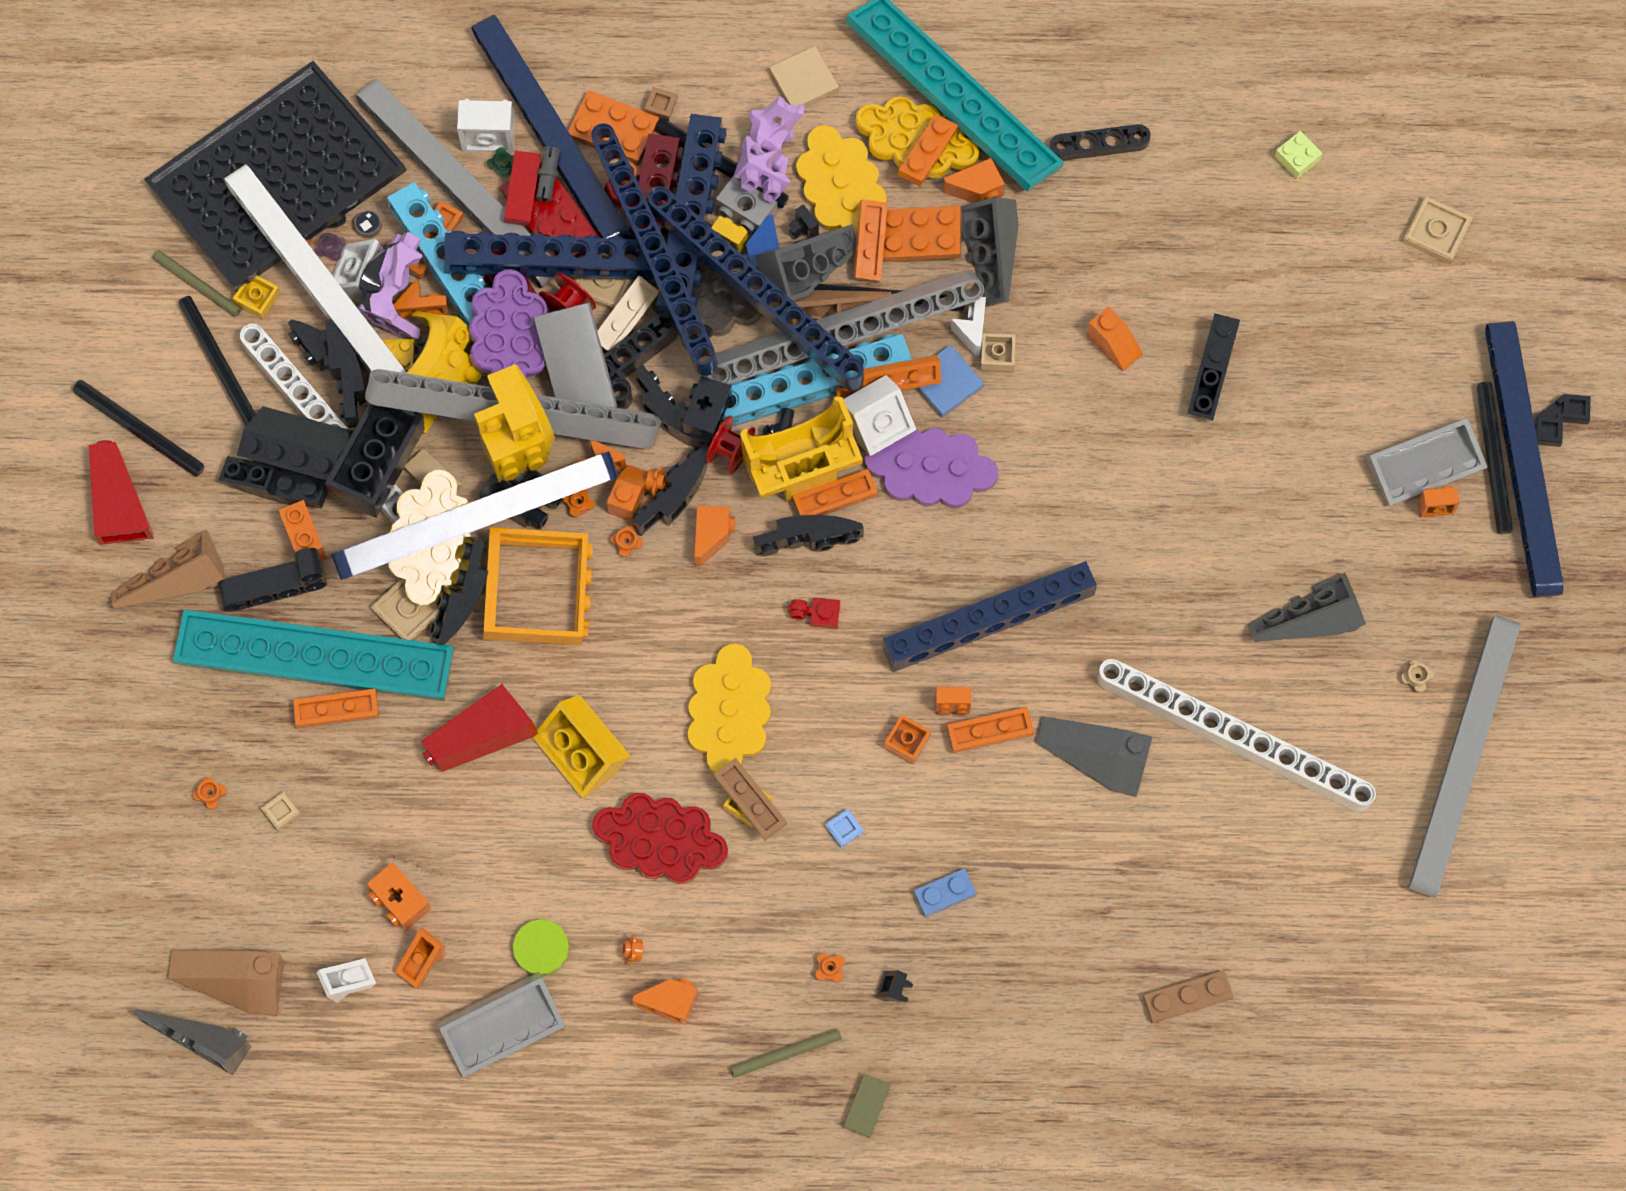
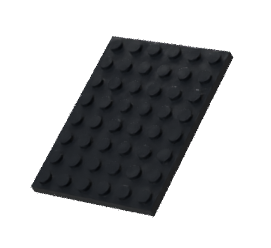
(305, 151)

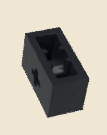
(706, 423)

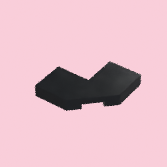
(1565, 409)

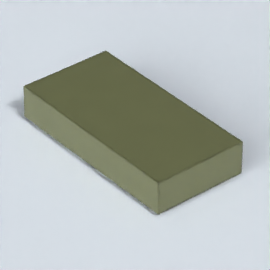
(867, 1106)

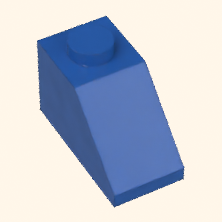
(762, 240)

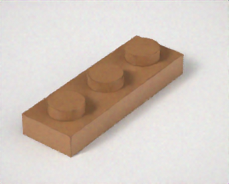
(750, 799)
(1188, 997)

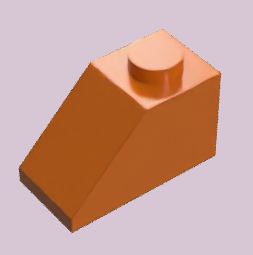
(975, 183)
(1114, 338)
(627, 493)
(712, 531)
(669, 1000)

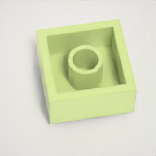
(1298, 155)

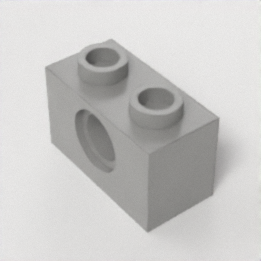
(734, 197)

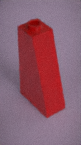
(115, 502)
(479, 730)

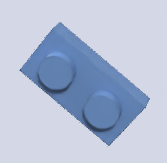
(945, 893)

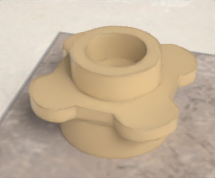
(1417, 668)

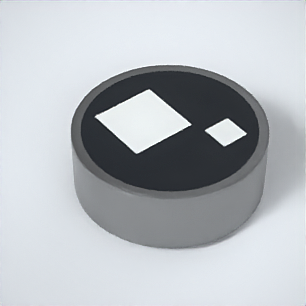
(368, 224)

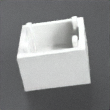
(486, 126)
(879, 415)

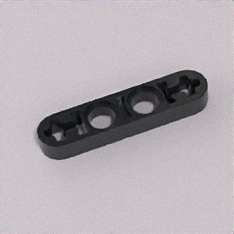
(1098, 137)

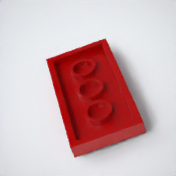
(558, 216)

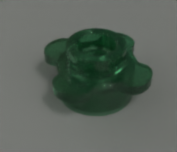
(501, 169)

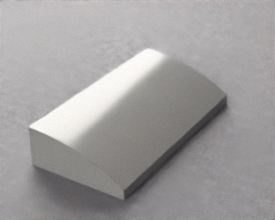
(575, 356)
(1426, 462)
(501, 1024)

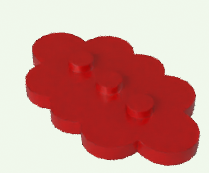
(660, 838)

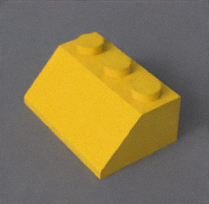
(581, 745)

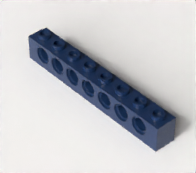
(700, 130)
(538, 263)
(989, 616)

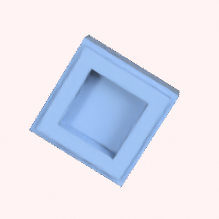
(844, 828)

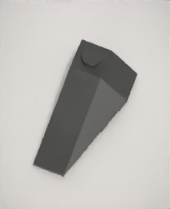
(991, 239)
(807, 262)
(1324, 612)
(1103, 752)
(211, 1042)

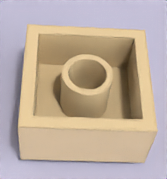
(998, 352)

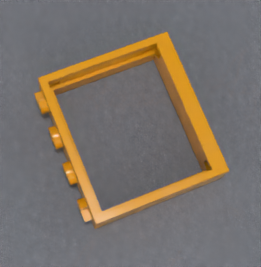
(545, 539)

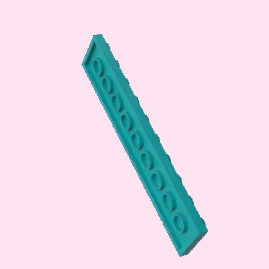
(955, 92)
(313, 655)

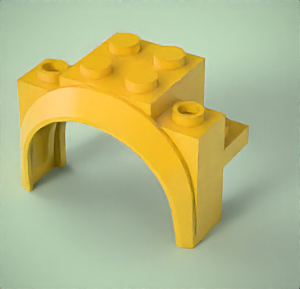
(445, 353)
(526, 439)
(802, 454)

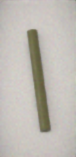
(197, 283)
(786, 1053)

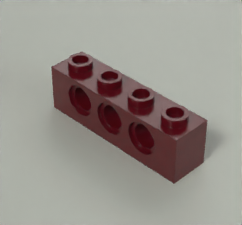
(659, 150)

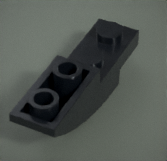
(311, 340)
(1213, 367)
(346, 369)
(661, 405)
(272, 484)
(682, 486)
(818, 530)
(458, 603)

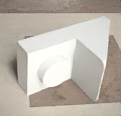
(971, 330)
(346, 979)

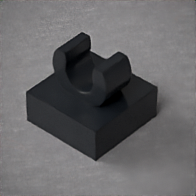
(803, 223)
(892, 986)

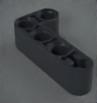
(638, 354)
(274, 583)

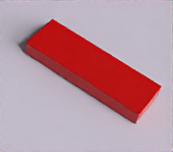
(522, 188)

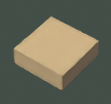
(281, 811)

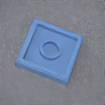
(956, 384)

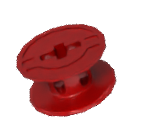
(569, 295)
(727, 445)

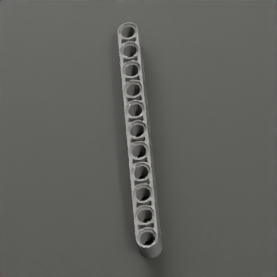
(439, 163)
(857, 328)
(464, 400)
(1464, 756)

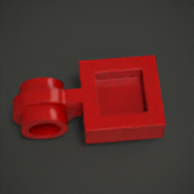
(823, 612)

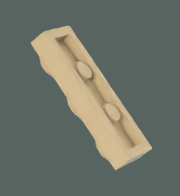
(626, 313)

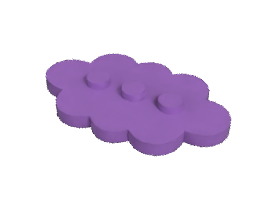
(506, 327)
(933, 468)

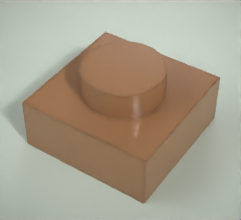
(661, 103)

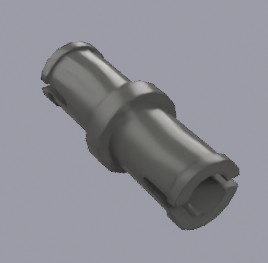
(548, 174)

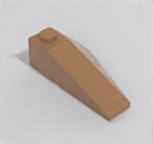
(828, 302)
(186, 572)
(234, 977)

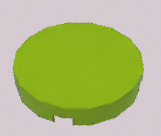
(541, 947)

